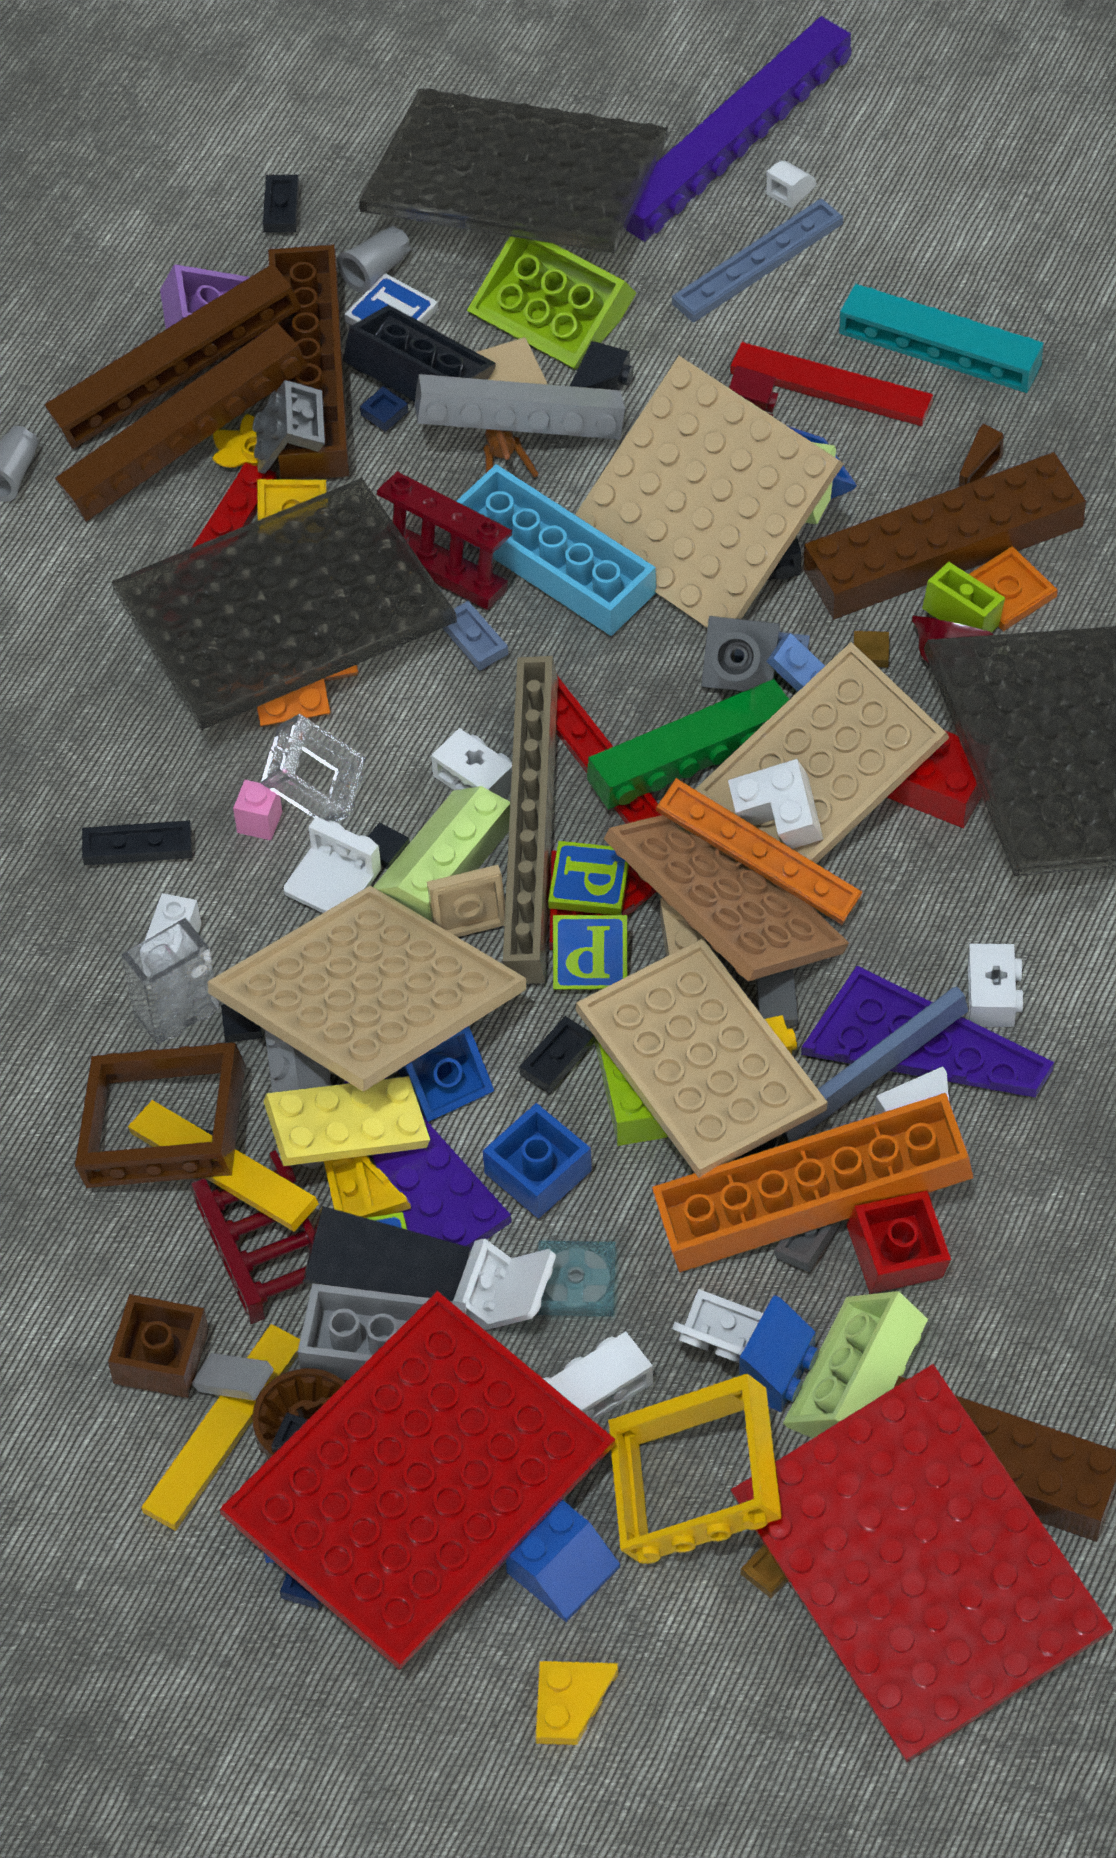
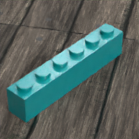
(941, 338)

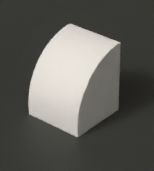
(788, 183)

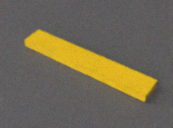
(249, 1179)
(215, 1438)

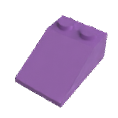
(192, 288)

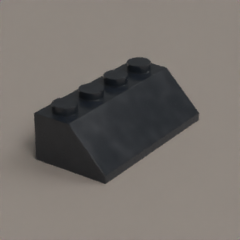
(400, 348)

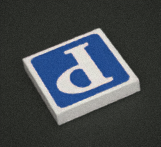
(396, 294)

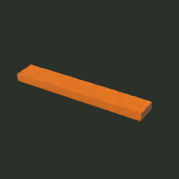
(759, 851)

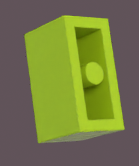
(962, 599)

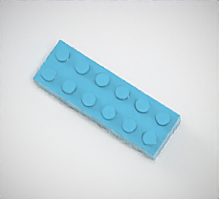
(563, 552)

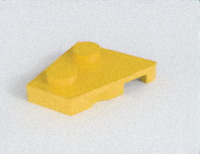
(362, 1188)
(569, 1697)

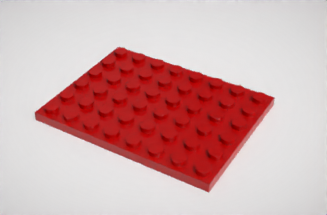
(417, 1479)
(924, 1564)

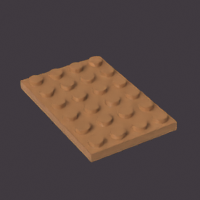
(730, 905)

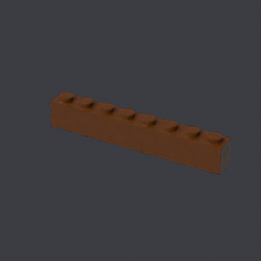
(172, 356)
(181, 422)

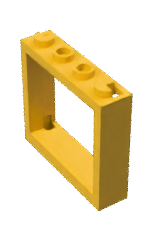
(674, 1416)

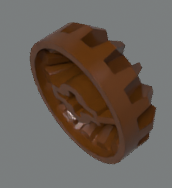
(294, 1392)

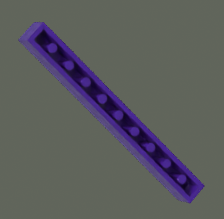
(739, 124)

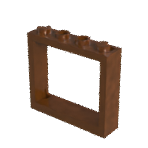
(170, 1161)

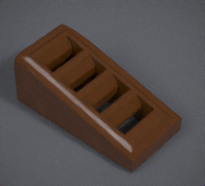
(983, 454)

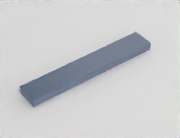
(757, 260)
(886, 1056)

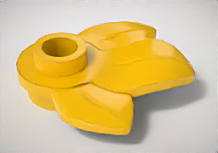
(236, 446)

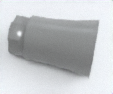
(373, 258)
(16, 454)

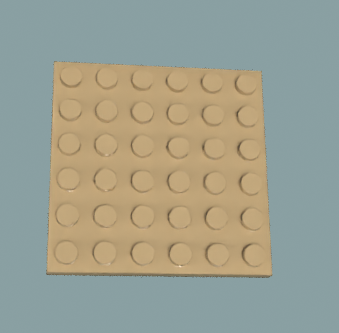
(708, 493)
(366, 987)

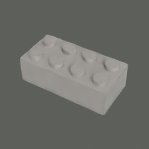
(351, 1325)

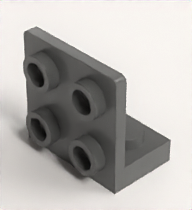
(290, 417)

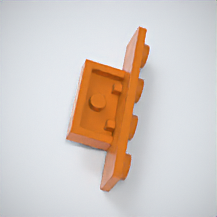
(308, 701)

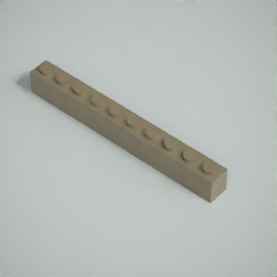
(531, 818)

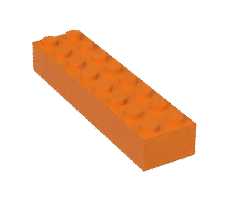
(812, 1182)

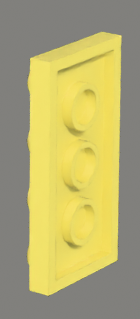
(346, 1121)

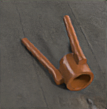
(502, 445)

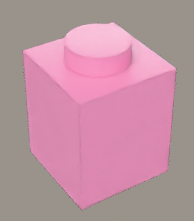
(257, 810)

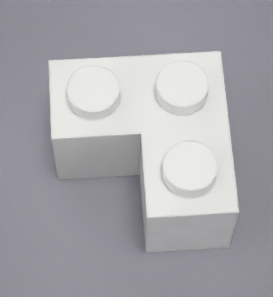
(779, 795)

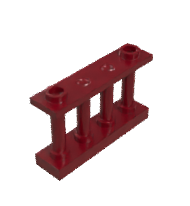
(445, 566)
(240, 1264)

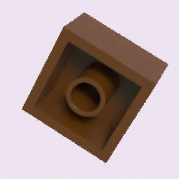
(158, 1345)

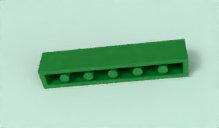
(682, 746)

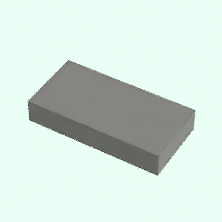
(232, 1376)

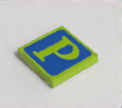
(588, 879)
(589, 951)

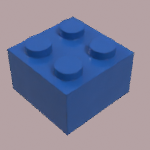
(537, 1160)

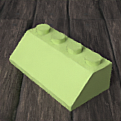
(449, 844)
(857, 1360)

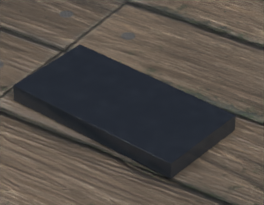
(382, 1257)

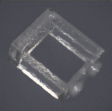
(280, 776)

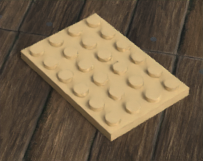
(851, 737)
(701, 1057)

